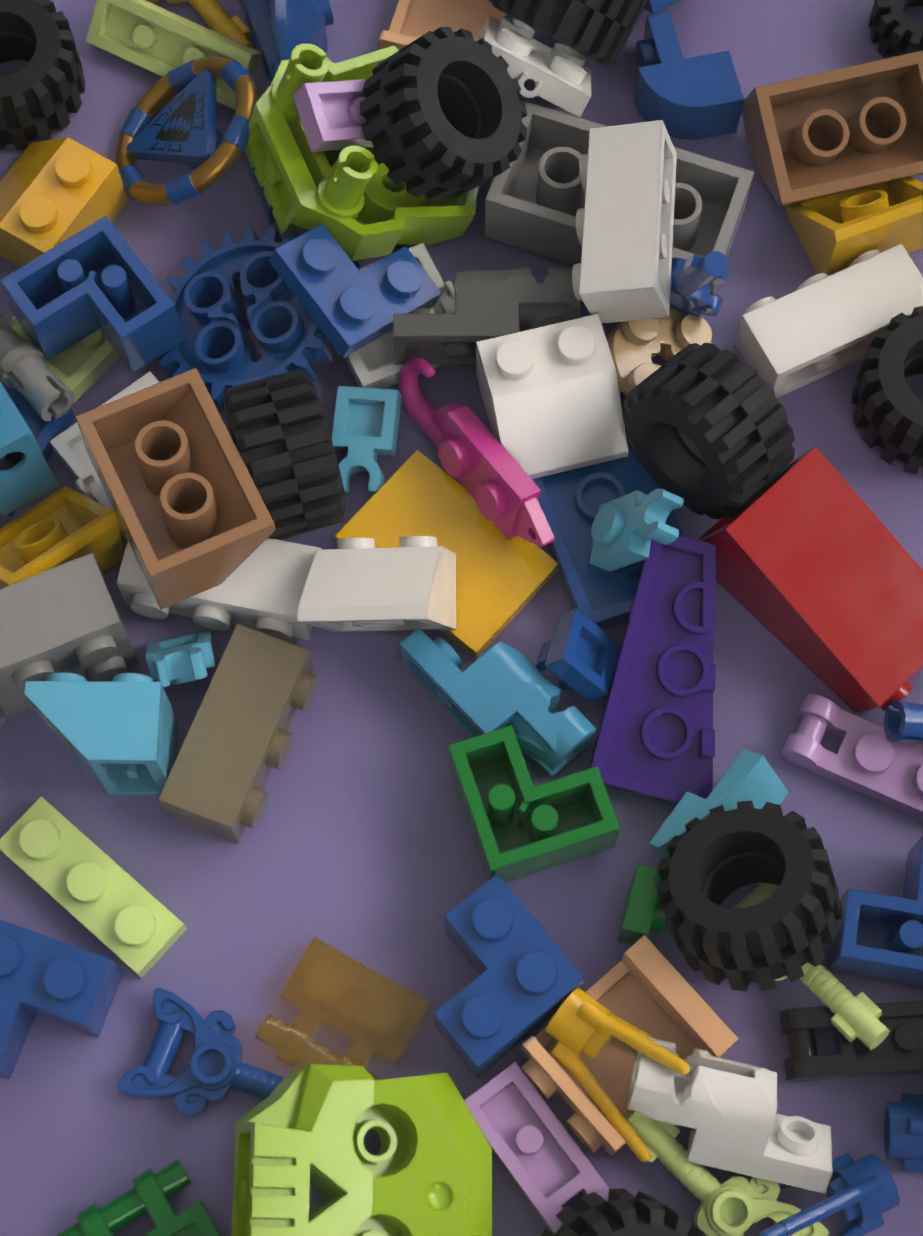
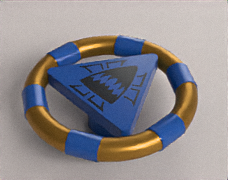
(185, 130)

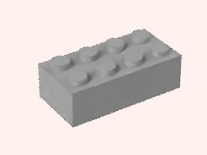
(540, 194)
(59, 625)

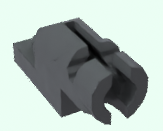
(485, 308)

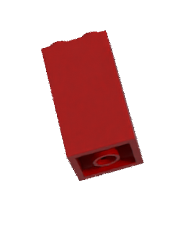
(826, 582)

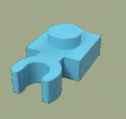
(365, 427)
(629, 524)
(181, 658)

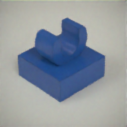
(580, 655)

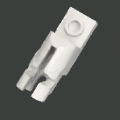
(733, 1118)

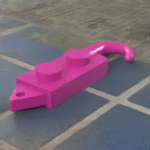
(477, 460)

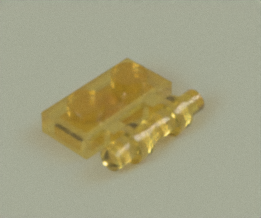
(352, 1001)

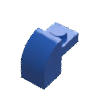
(691, 95)

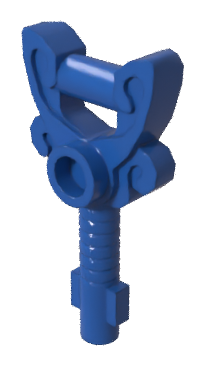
(690, 280)
(213, 1066)

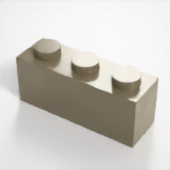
(239, 734)

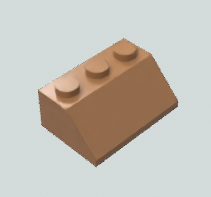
(838, 129)
(176, 485)

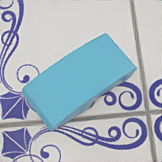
(746, 780)

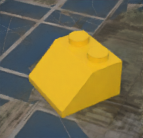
(53, 195)

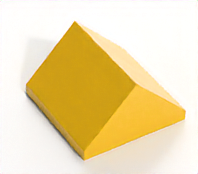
(853, 222)
(56, 533)

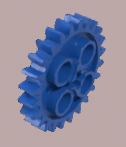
(222, 327)

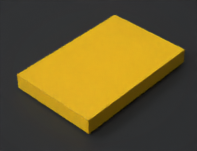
(492, 573)

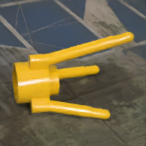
(587, 1028)

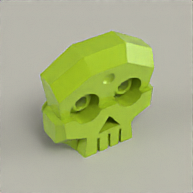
(344, 185)
(311, 1132)

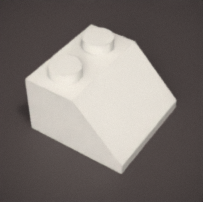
(553, 396)
(381, 587)

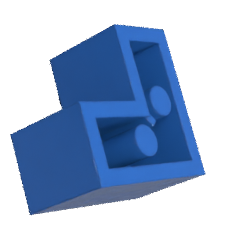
(92, 286)
(882, 932)
(519, 980)
(52, 982)

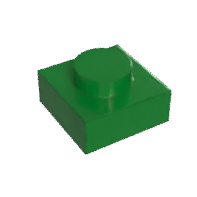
(643, 906)

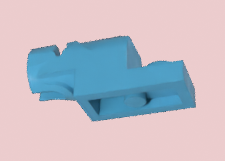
(497, 693)

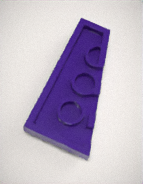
(660, 699)

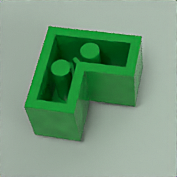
(523, 825)

